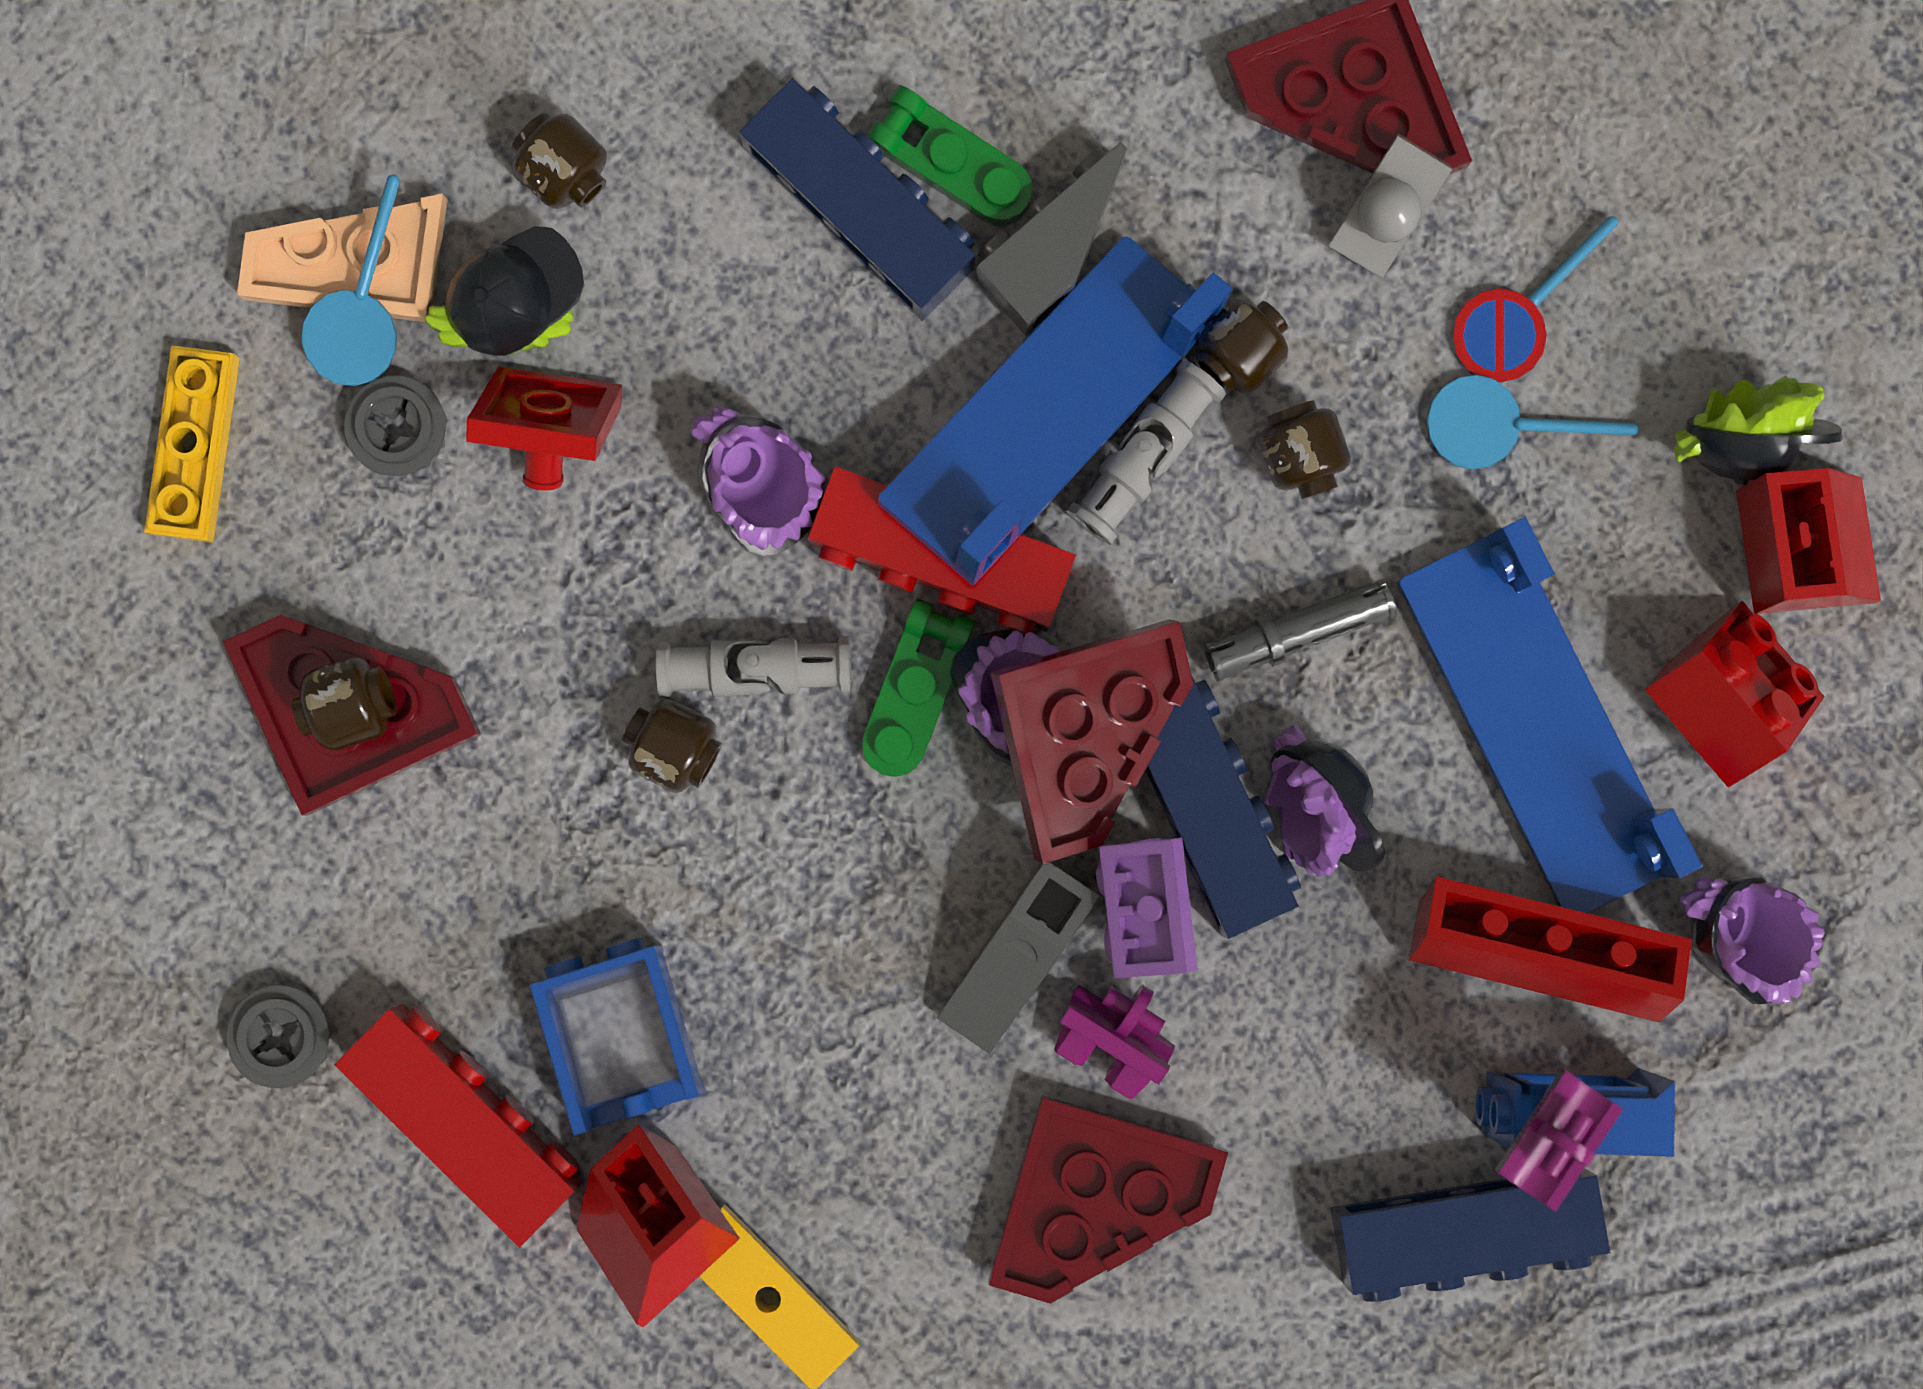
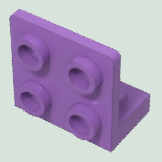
(1147, 908)

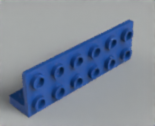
(1050, 408)
(1542, 722)

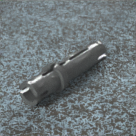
(1287, 634)

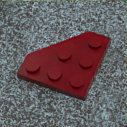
(1351, 85)
(271, 667)
(1087, 729)
(1097, 1197)

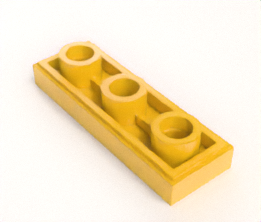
(189, 484)
(795, 1328)

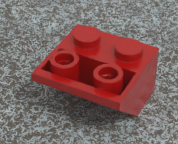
(1807, 541)
(1736, 694)
(650, 1223)

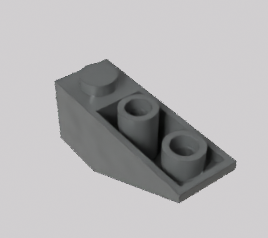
(1046, 256)
(1018, 956)

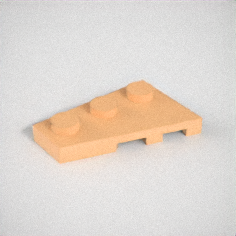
(320, 257)

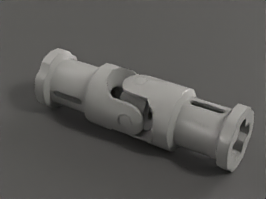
(1140, 456)
(763, 666)

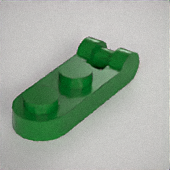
(953, 160)
(913, 692)

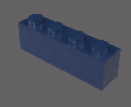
(858, 198)
(1217, 821)
(1465, 1233)

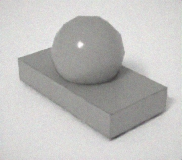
(1390, 205)

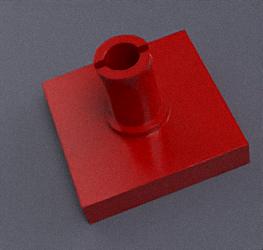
(545, 418)

